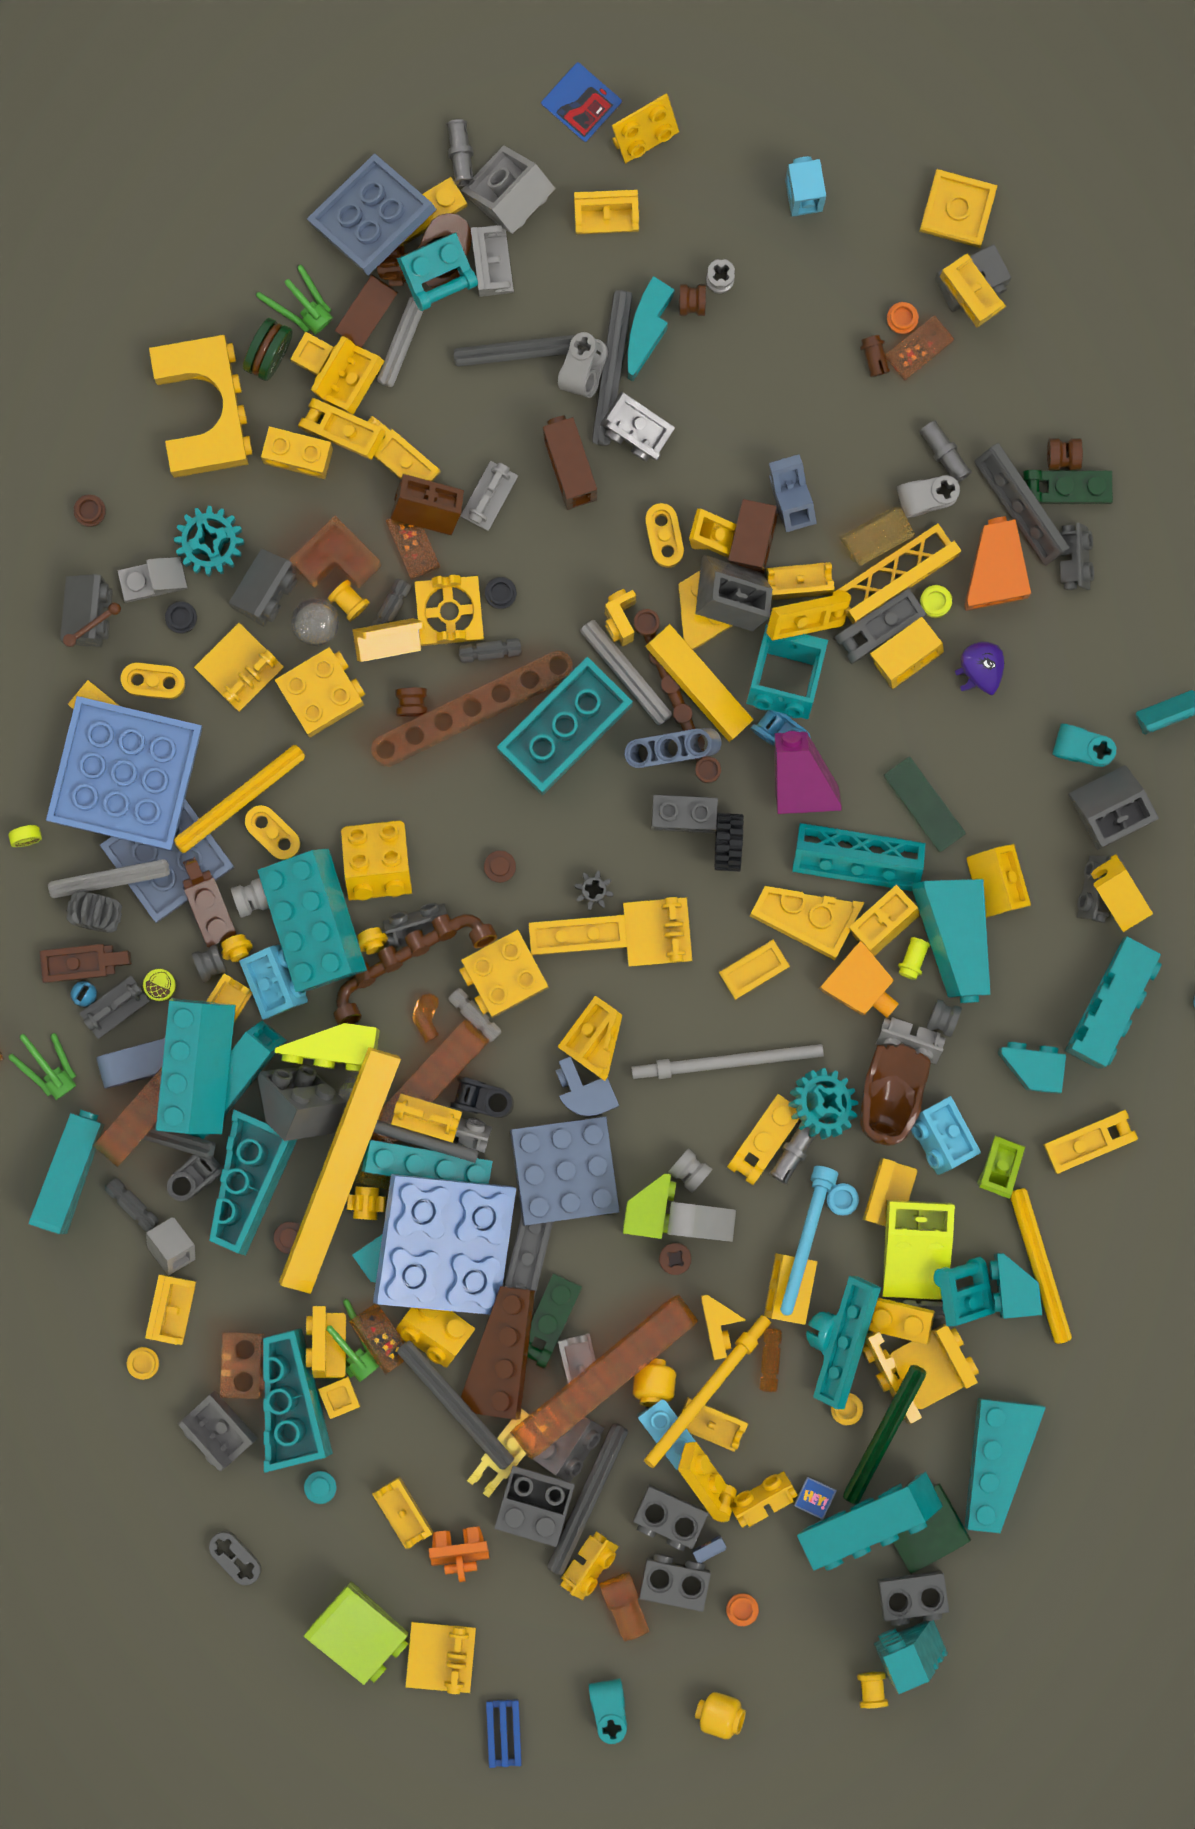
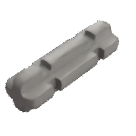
(472, 1012)

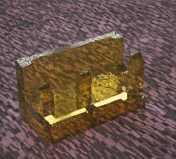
(877, 535)

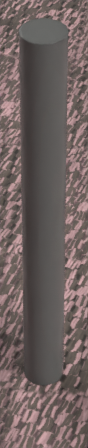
(426, 1141)

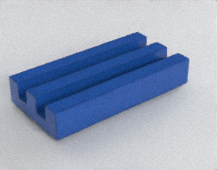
(505, 1761)

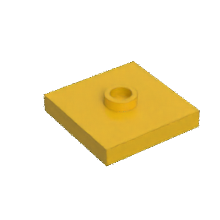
(958, 208)

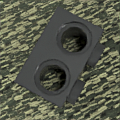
(684, 814)
(674, 1509)
(913, 1587)
(672, 1591)

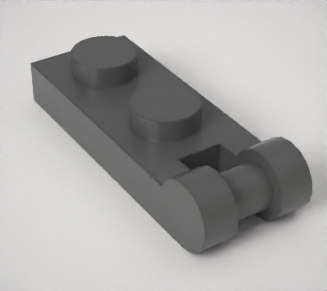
(881, 625)

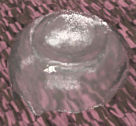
(315, 620)

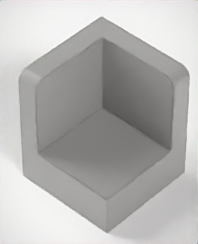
(170, 1246)

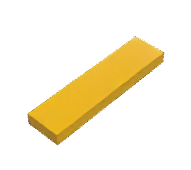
(699, 683)

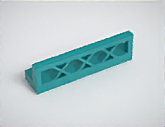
(858, 862)

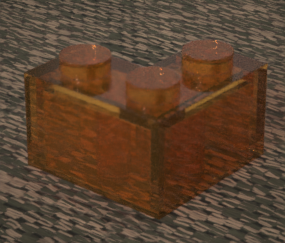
(334, 547)

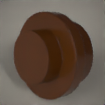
(89, 510)
(500, 866)
(285, 1236)

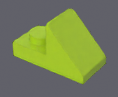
(1001, 1167)

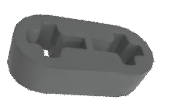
(241, 1553)

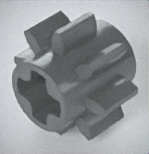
(588, 883)

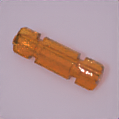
(770, 1360)

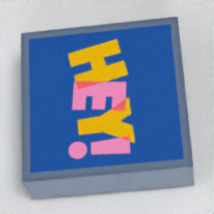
(814, 1497)
(709, 1549)

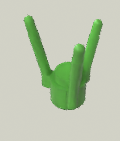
(314, 316)
(58, 1081)
(359, 1362)

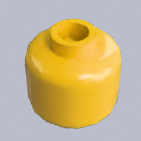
(654, 1383)
(720, 1715)

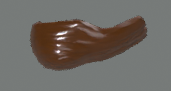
(893, 1093)

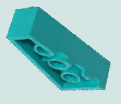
(1113, 1003)
(248, 1181)
(999, 1454)
(870, 1523)
(911, 1654)

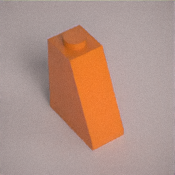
(998, 567)

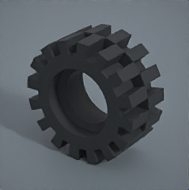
(729, 842)

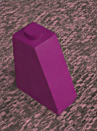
(802, 776)

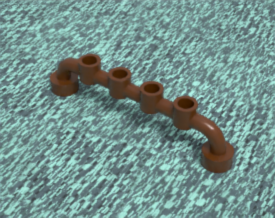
(707, 768)
(417, 945)

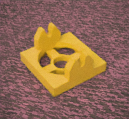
(470, 586)

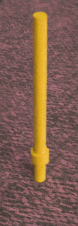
(744, 1345)

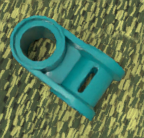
(1078, 744)
(608, 1704)

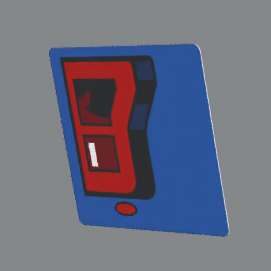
(581, 102)

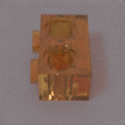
(233, 1364)

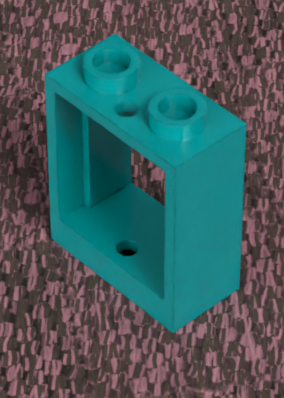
(798, 648)

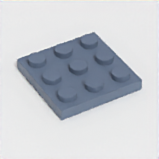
(371, 214)
(166, 894)
(564, 1171)

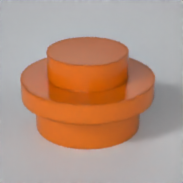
(902, 318)
(742, 1609)

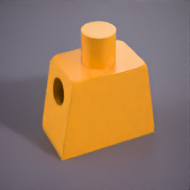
(861, 983)

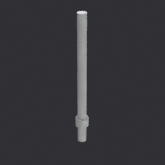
(665, 1068)

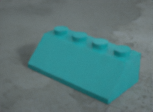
(195, 1067)

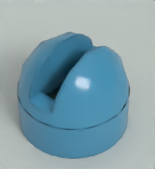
(89, 997)

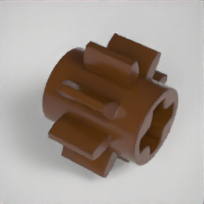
(391, 270)

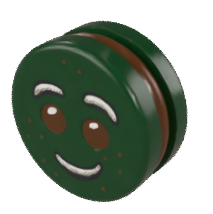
(267, 349)

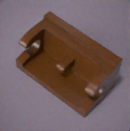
(427, 504)
(754, 535)

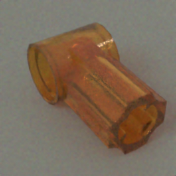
(622, 1598)

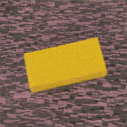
(754, 969)

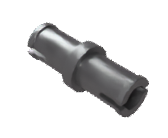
(460, 152)
(945, 451)
(793, 1153)

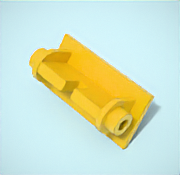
(426, 1118)
(774, 1490)
(582, 1579)

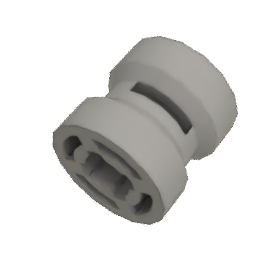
(249, 898)
(690, 1170)

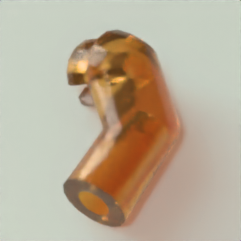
(423, 1015)

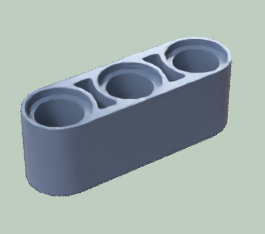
(658, 747)
(131, 1064)

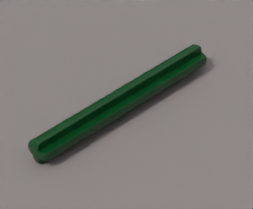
(884, 1434)

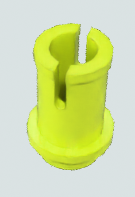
(913, 958)

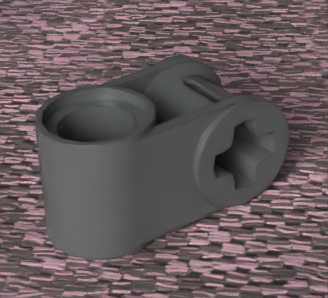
(197, 1175)

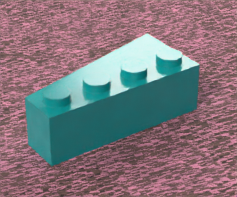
(291, 1404)

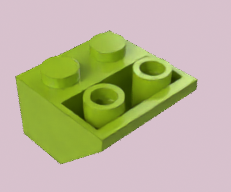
(647, 1209)

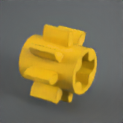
(366, 1203)

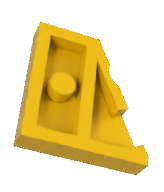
(696, 628)
(594, 1037)

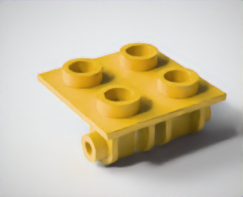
(645, 128)
(239, 667)
(657, 931)
(440, 1657)

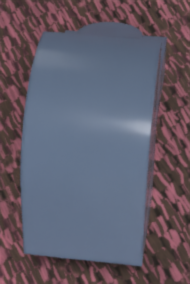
(791, 493)
(587, 1099)

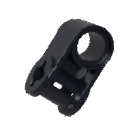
(479, 1098)

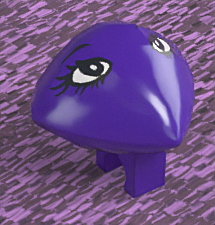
(983, 666)

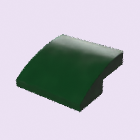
(940, 1537)

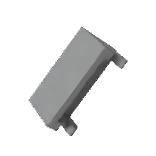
(492, 260)
(576, 1354)

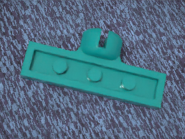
(391, 1158)
(842, 1340)

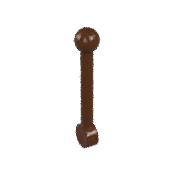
(71, 639)

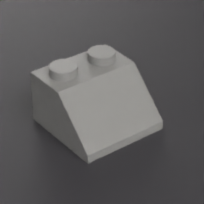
(509, 189)

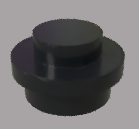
(500, 593)
(181, 617)

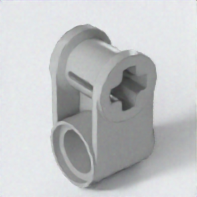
(583, 367)
(921, 495)

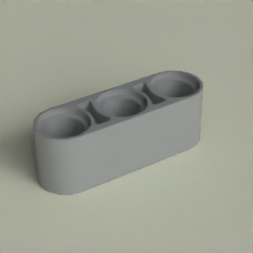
(701, 1221)

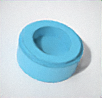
(842, 1199)

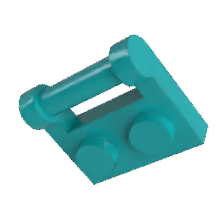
(434, 261)
(967, 1302)

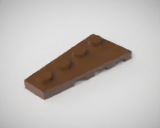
(500, 1362)

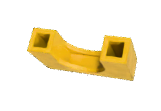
(208, 361)

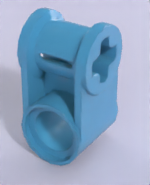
(781, 725)

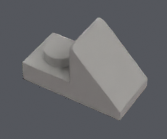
(152, 579)

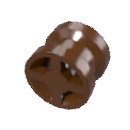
(692, 300)
(411, 702)
(675, 1258)

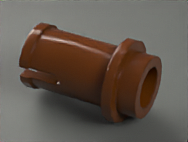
(875, 355)

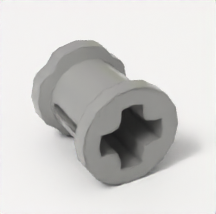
(720, 266)

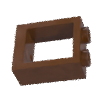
(569, 462)

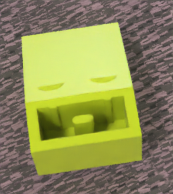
(338, 1044)
(915, 1247)

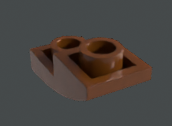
(366, 311)

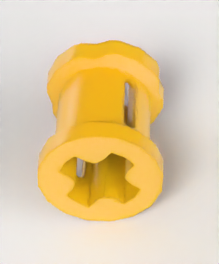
(348, 600)
(872, 1689)

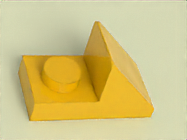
(712, 533)
(715, 1316)

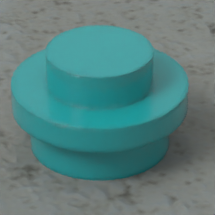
(320, 1487)

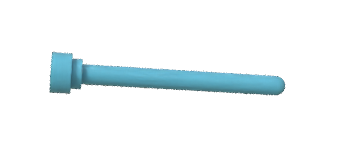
(823, 1179)

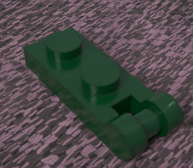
(1071, 486)
(552, 1317)

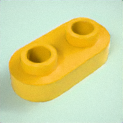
(664, 536)
(153, 681)
(272, 833)

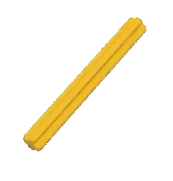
(239, 798)
(1040, 1266)

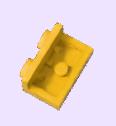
(346, 375)
(617, 622)
(435, 1333)
(326, 1355)

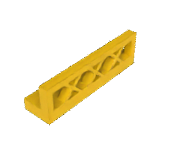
(906, 579)

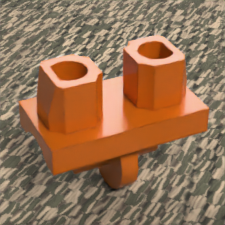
(445, 1553)

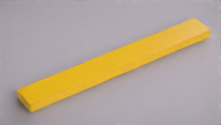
(339, 1170)

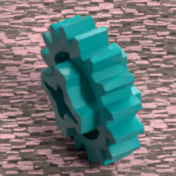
(196, 547)
(812, 1096)

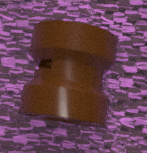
(1058, 457)

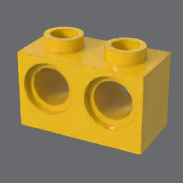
(297, 452)

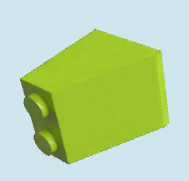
(357, 1634)

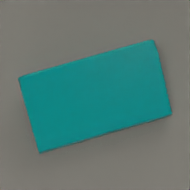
(1166, 712)

